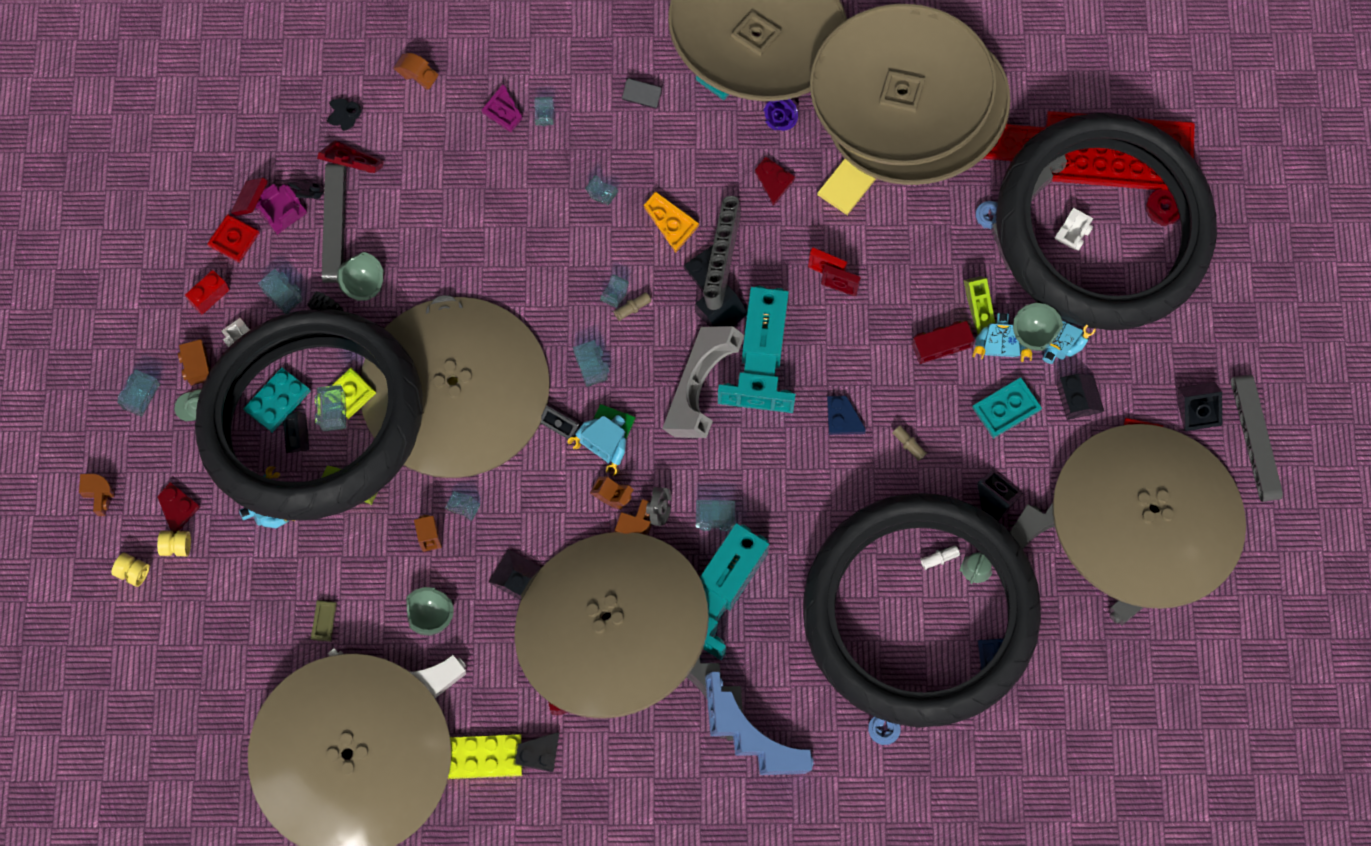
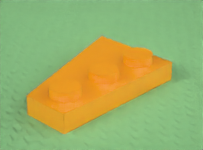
(670, 220)

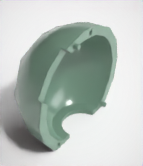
(360, 276)
(1037, 326)
(428, 611)

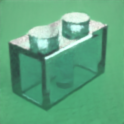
(280, 291)
(590, 363)
(138, 393)
(331, 408)
(715, 515)

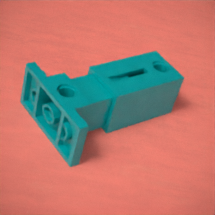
(761, 355)
(728, 577)

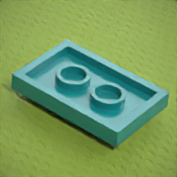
(276, 400)
(1007, 408)

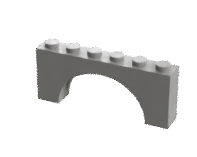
(710, 347)

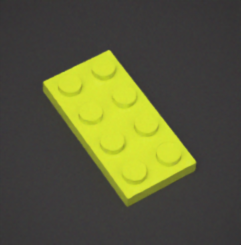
(484, 756)

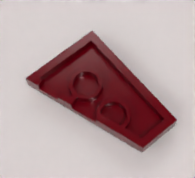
(348, 156)

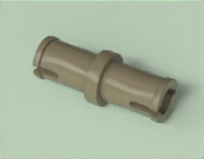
(632, 306)
(909, 443)

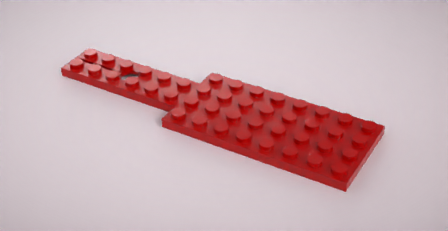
(1096, 165)

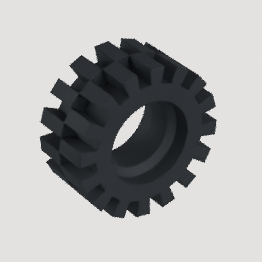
(321, 301)

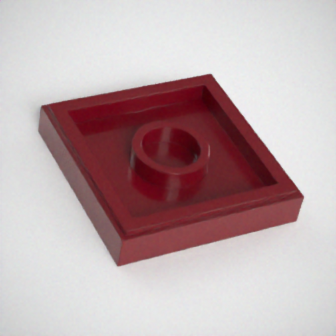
(249, 196)
(840, 280)

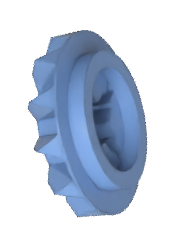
(982, 212)
(876, 735)

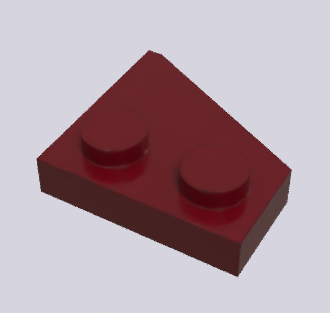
(774, 179)
(176, 507)

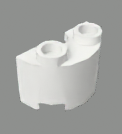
(1074, 229)
(234, 331)

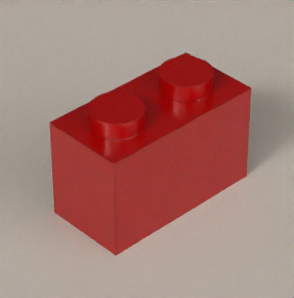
(207, 292)

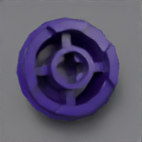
(781, 114)

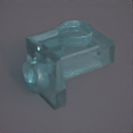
(544, 111)
(601, 191)
(615, 291)
(463, 505)

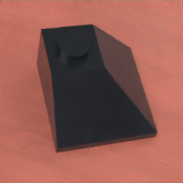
(997, 494)
(514, 574)

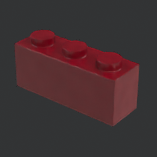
(943, 342)

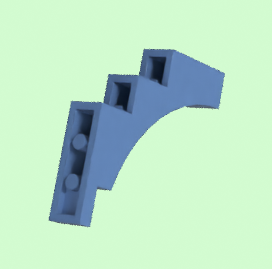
(728, 720)

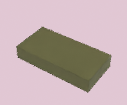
(323, 621)

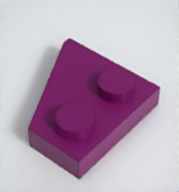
(502, 110)

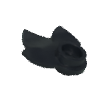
(342, 114)
(307, 189)

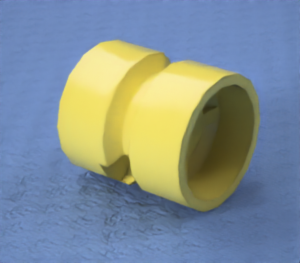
(174, 543)
(129, 569)

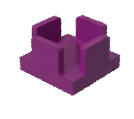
(280, 207)

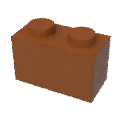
(195, 362)
(427, 533)

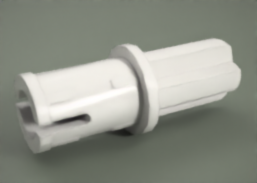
(940, 557)

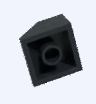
(728, 314)
(1079, 396)
(1200, 406)

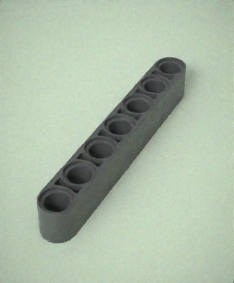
(333, 221)
(722, 252)
(1256, 438)

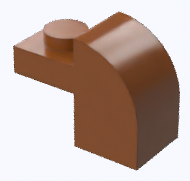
(416, 68)
(98, 488)
(611, 493)
(632, 524)

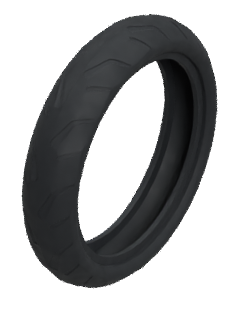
(1168, 161)
(338, 490)
(942, 514)

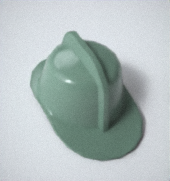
(186, 405)
(976, 568)

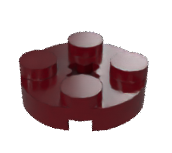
(1156, 213)

